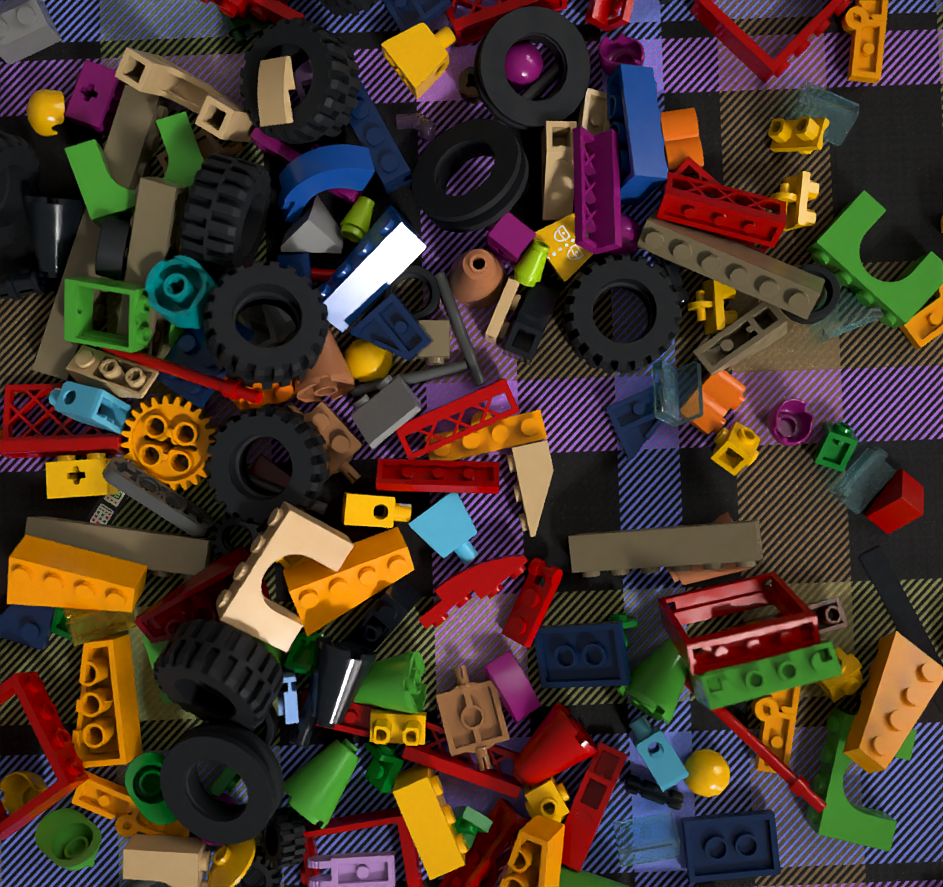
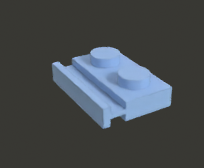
(288, 698)

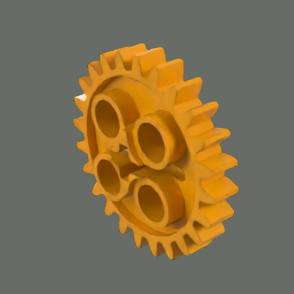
(174, 417)

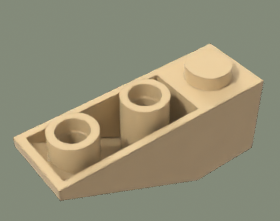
(557, 169)
(110, 373)
(533, 475)

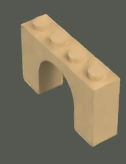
(160, 77)
(288, 534)
(167, 860)

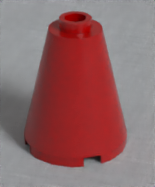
(553, 748)

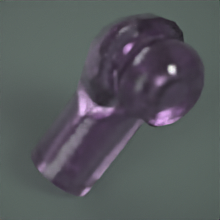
(419, 122)

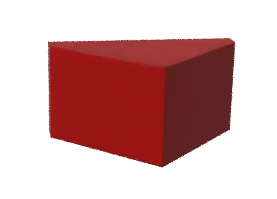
(898, 503)

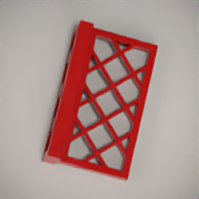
(481, 19)
(56, 444)

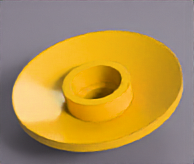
(231, 863)

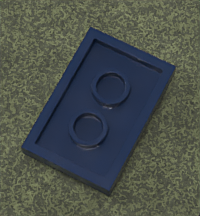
(192, 353)
(582, 655)
(731, 845)

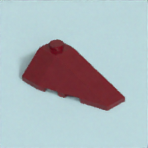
(193, 598)

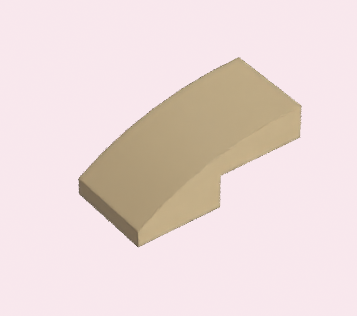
(274, 84)

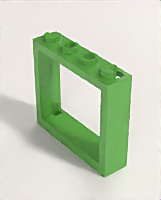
(765, 676)

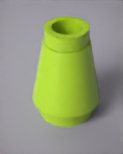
(358, 219)
(531, 264)

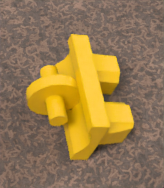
(797, 135)
(797, 192)
(710, 306)
(397, 727)

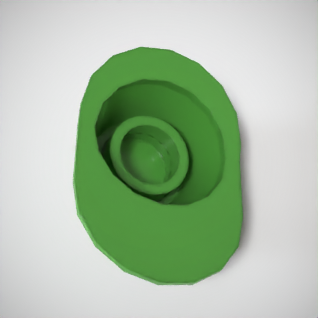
(68, 839)

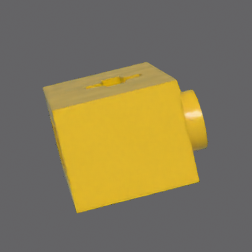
(64, 477)

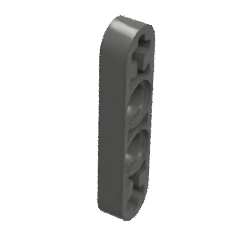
(129, 480)

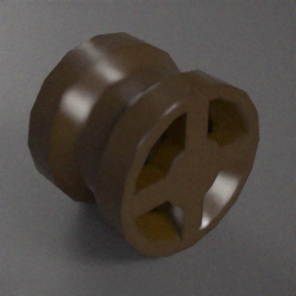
(468, 89)

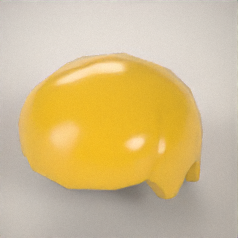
(45, 110)
(367, 361)
(707, 773)
(20, 789)

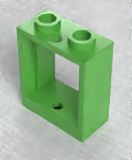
(79, 314)

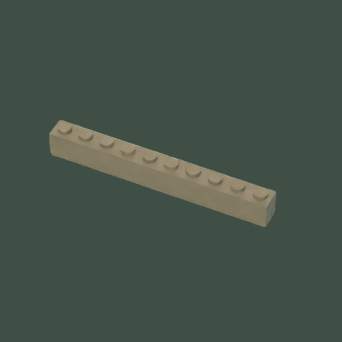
(128, 156)

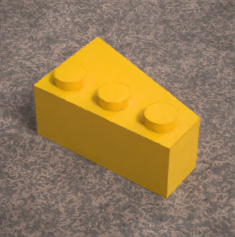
(429, 820)

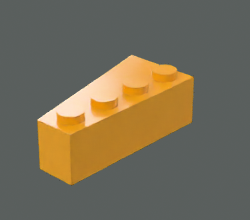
(370, 567)
(72, 577)
(892, 702)
(108, 705)
(536, 855)

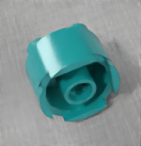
(179, 291)

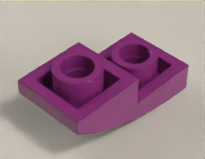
(513, 686)

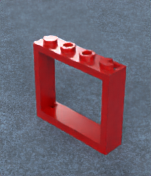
(748, 51)
(744, 643)
(54, 742)
(362, 821)

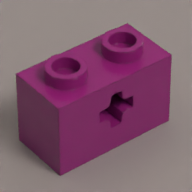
(95, 98)
(509, 239)

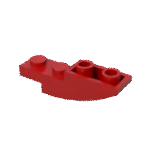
(262, 9)
(481, 577)
(590, 804)

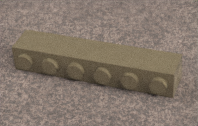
(153, 239)
(733, 265)
(666, 547)
(158, 550)

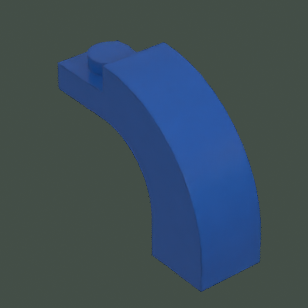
(322, 170)

